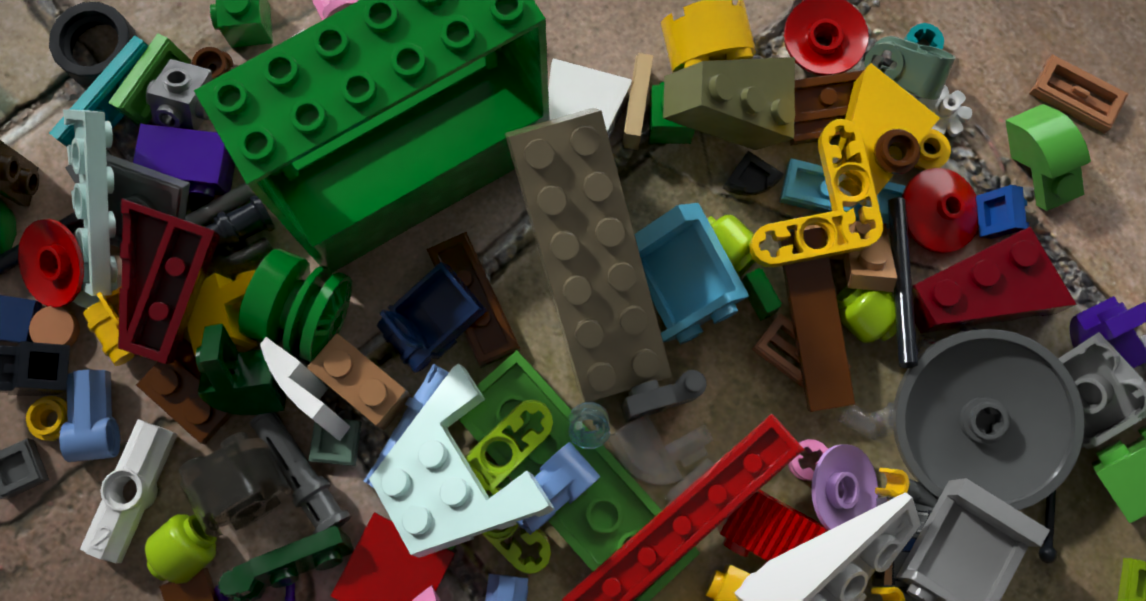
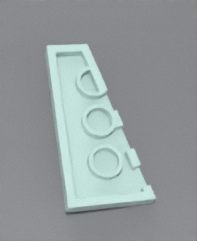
(91, 197)

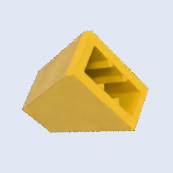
(877, 107)

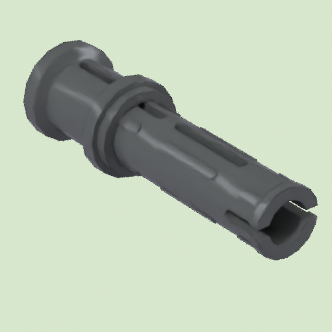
(309, 490)

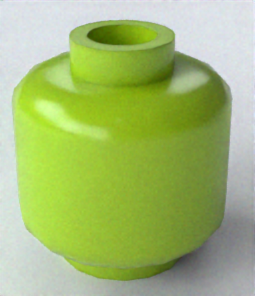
(735, 241)
(867, 313)
(179, 549)

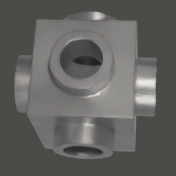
(173, 95)

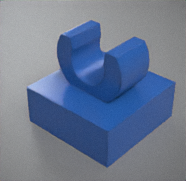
(1001, 212)

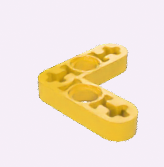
(837, 221)

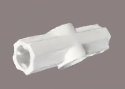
(115, 518)

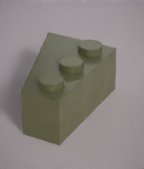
(735, 100)

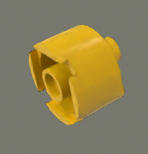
(708, 33)

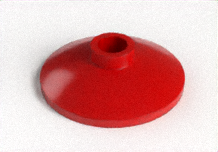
(838, 23)
(927, 214)
(51, 262)

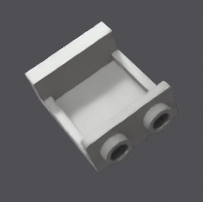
(968, 546)

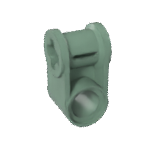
(915, 67)

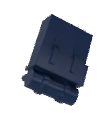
(430, 317)

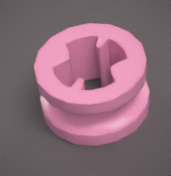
(810, 446)

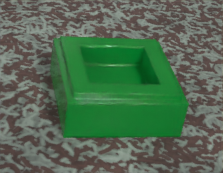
(761, 294)

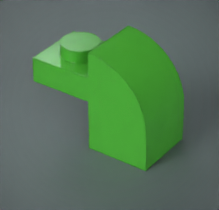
(1053, 151)

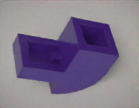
(1116, 327)

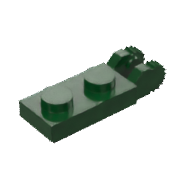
(284, 564)

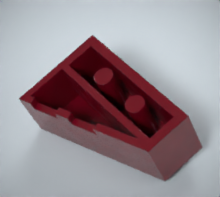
(160, 279)
(993, 285)

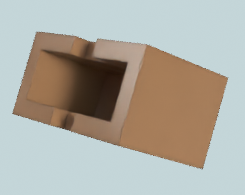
(359, 381)

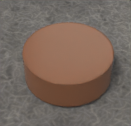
(54, 326)

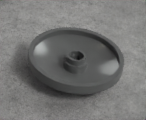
(989, 413)

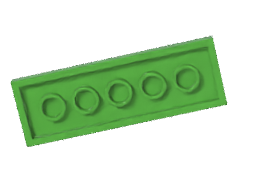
(602, 515)

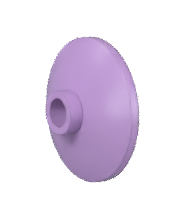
(843, 485)

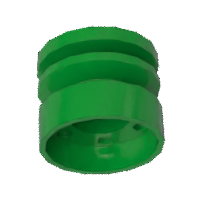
(294, 304)

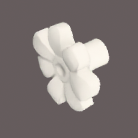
(950, 111)

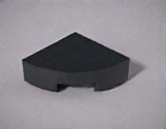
(752, 176)

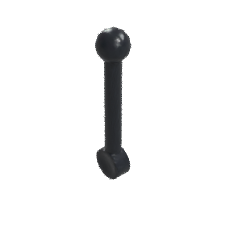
(1047, 552)

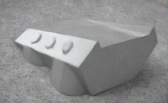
(1109, 389)

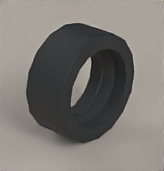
(73, 24)

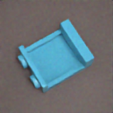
(688, 272)

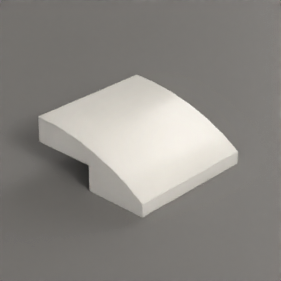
(302, 388)

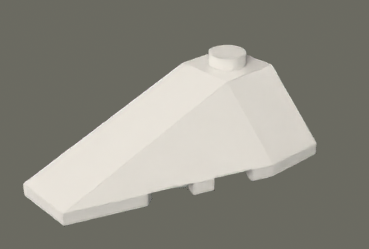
(838, 561)

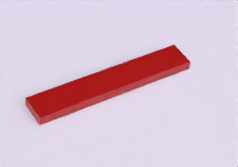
(691, 515)

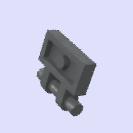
(652, 399)

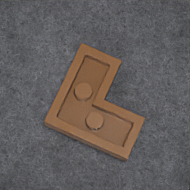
(870, 267)

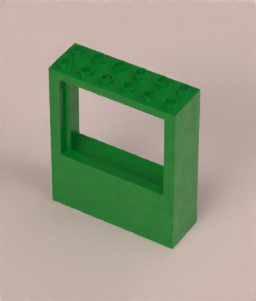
(382, 115)

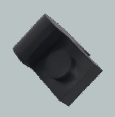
(34, 369)

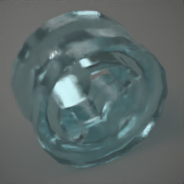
(600, 419)

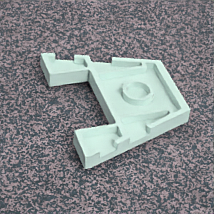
(433, 488)

